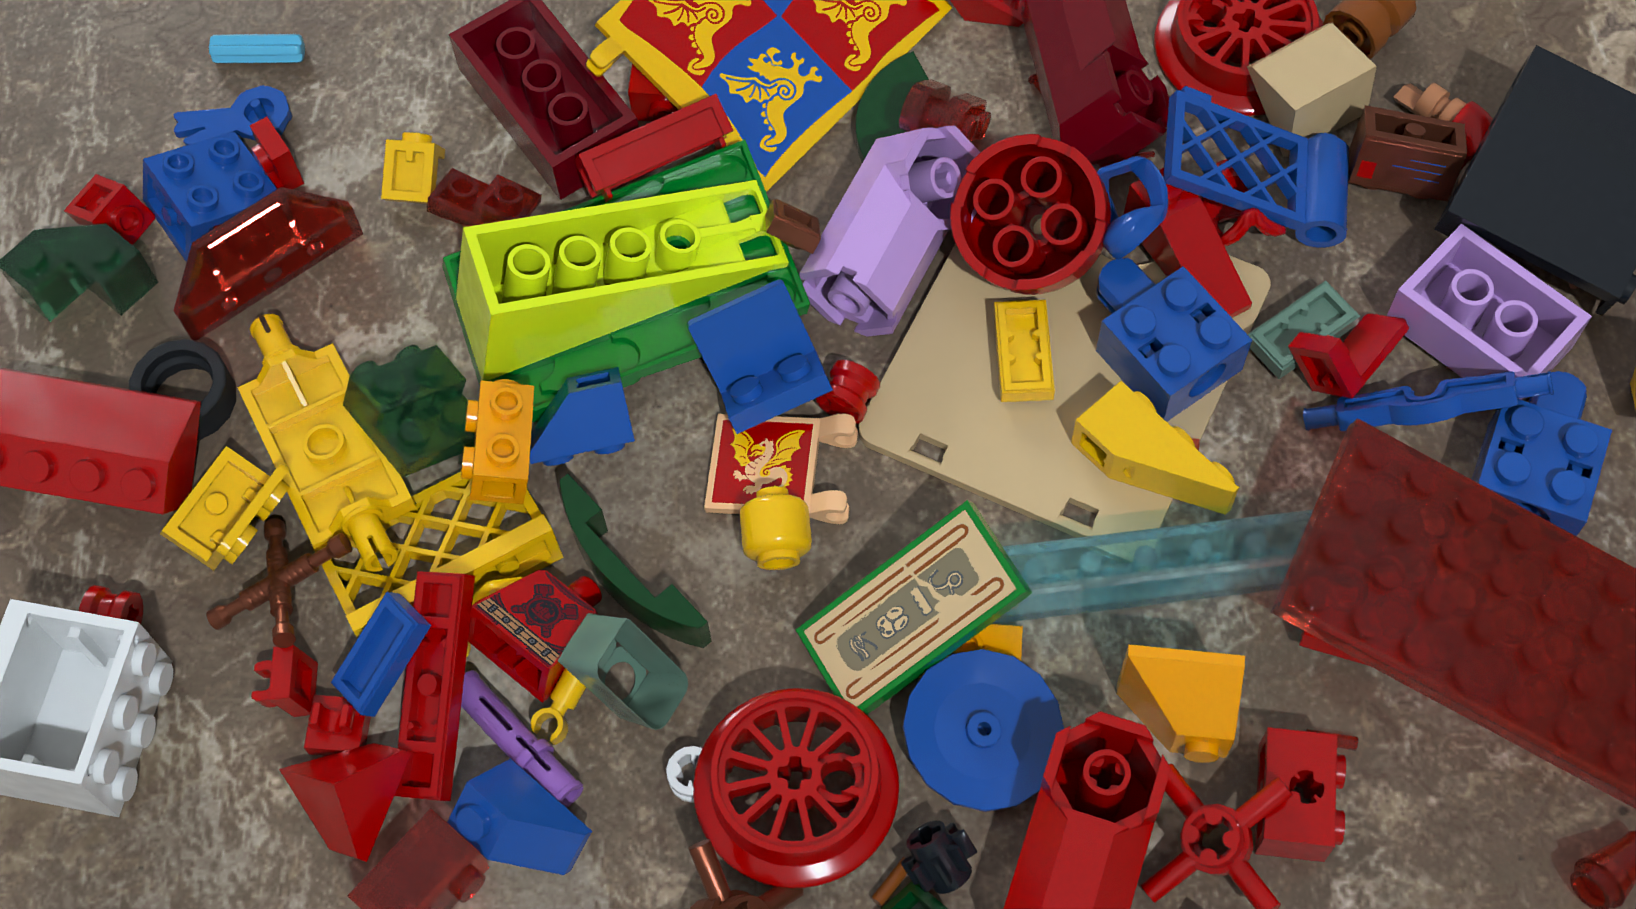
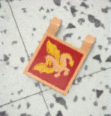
(780, 455)

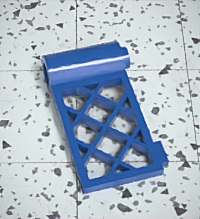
(1312, 183)

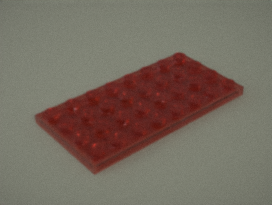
(1472, 606)

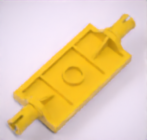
(334, 467)

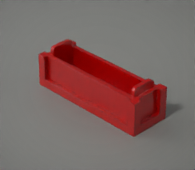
(653, 146)

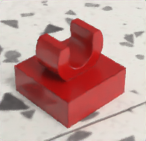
(291, 681)
(334, 726)

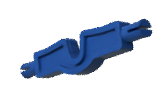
(1449, 400)

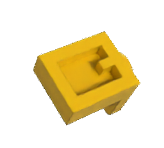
(410, 168)

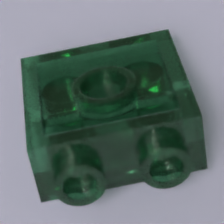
(411, 408)

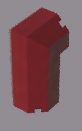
(1094, 78)

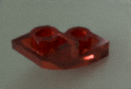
(477, 203)

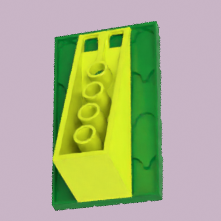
(616, 275)

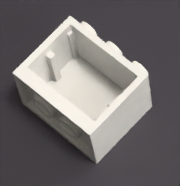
(76, 705)

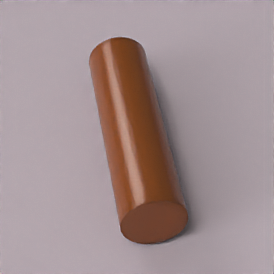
(889, 884)

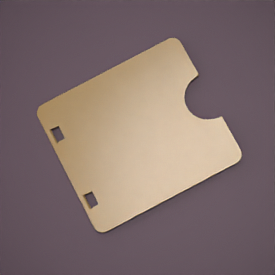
(1019, 452)

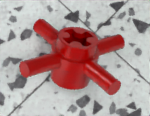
(1239, 840)

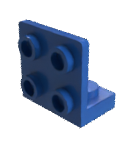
(202, 187)
(759, 355)

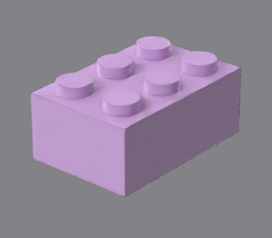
(1486, 311)

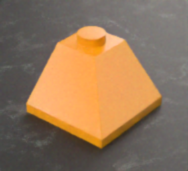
(1184, 698)

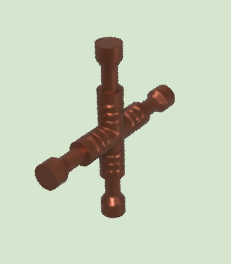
(278, 583)

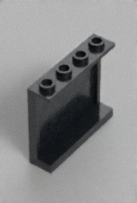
(1558, 178)

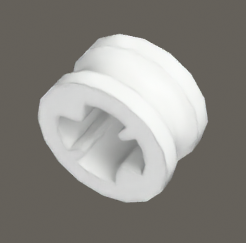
(675, 775)

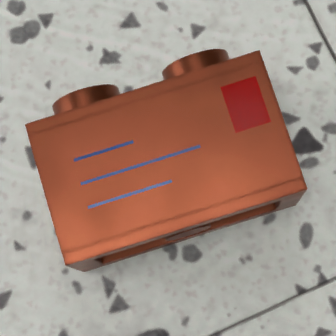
(1406, 153)

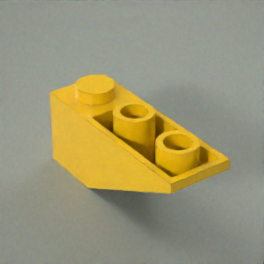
(1143, 450)

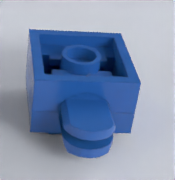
(1166, 336)
(1546, 454)

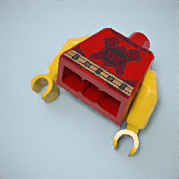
(524, 631)

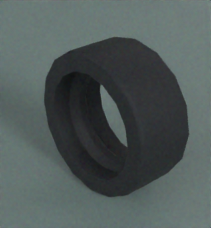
(186, 355)

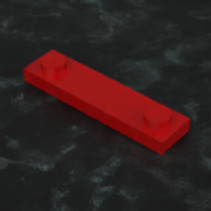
(435, 686)

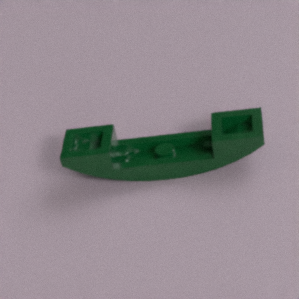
(667, 612)

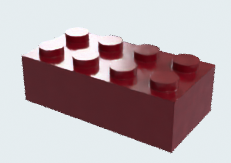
(540, 88)

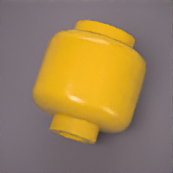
(775, 529)

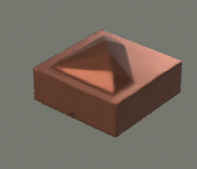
(793, 226)

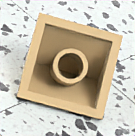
(1314, 83)

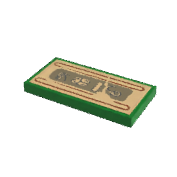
(914, 609)

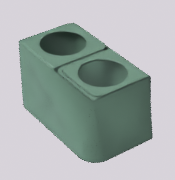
(594, 652)

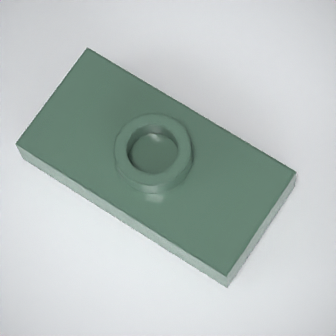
(1317, 312)

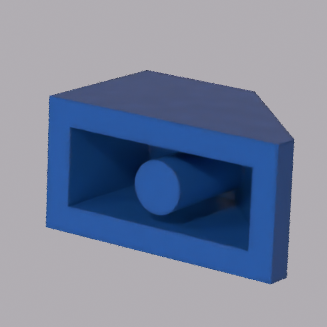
(518, 821)

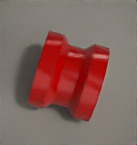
(851, 389)
(103, 602)

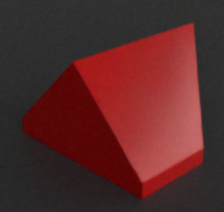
(349, 794)

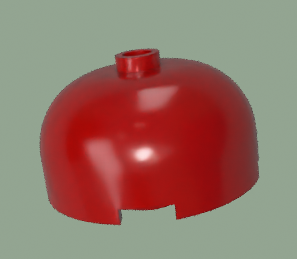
(1011, 190)

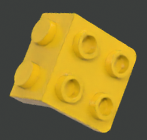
(218, 510)

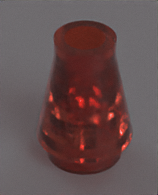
(1607, 874)

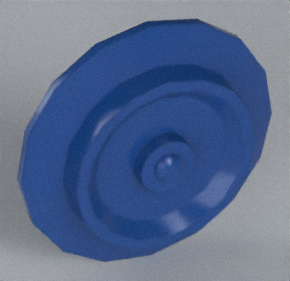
(981, 729)

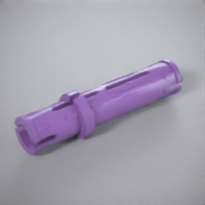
(517, 740)

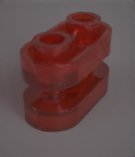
(929, 107)

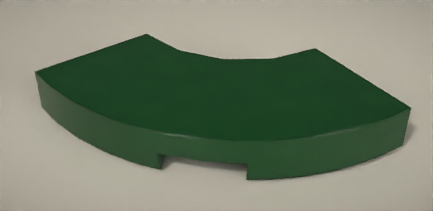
(883, 101)

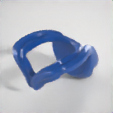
(1135, 226)

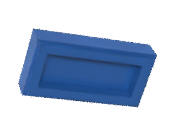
(380, 654)

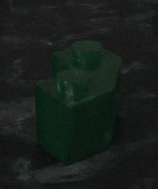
(61, 263)

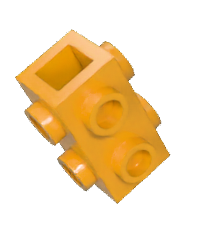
(501, 441)

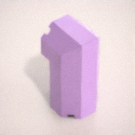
(887, 228)

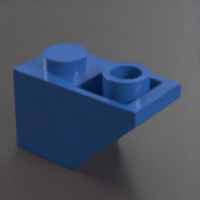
(582, 418)

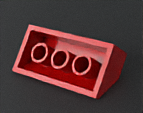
(96, 442)

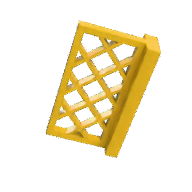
(498, 556)

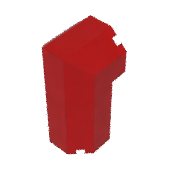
(1091, 818)

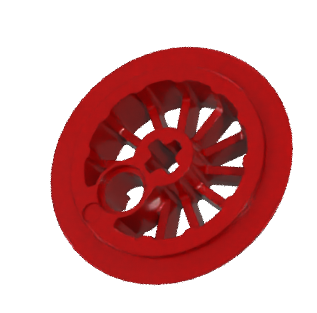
(1242, 35)
(814, 858)

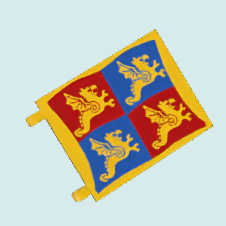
(774, 64)

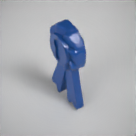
(246, 110)

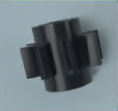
(939, 857)

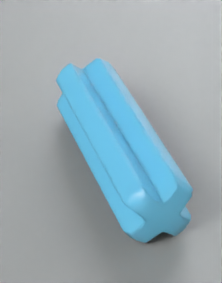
(257, 48)

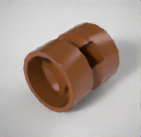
(1371, 21)

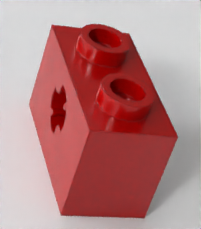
(1308, 763)

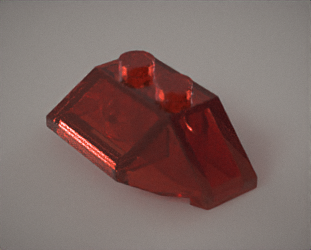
(259, 254)

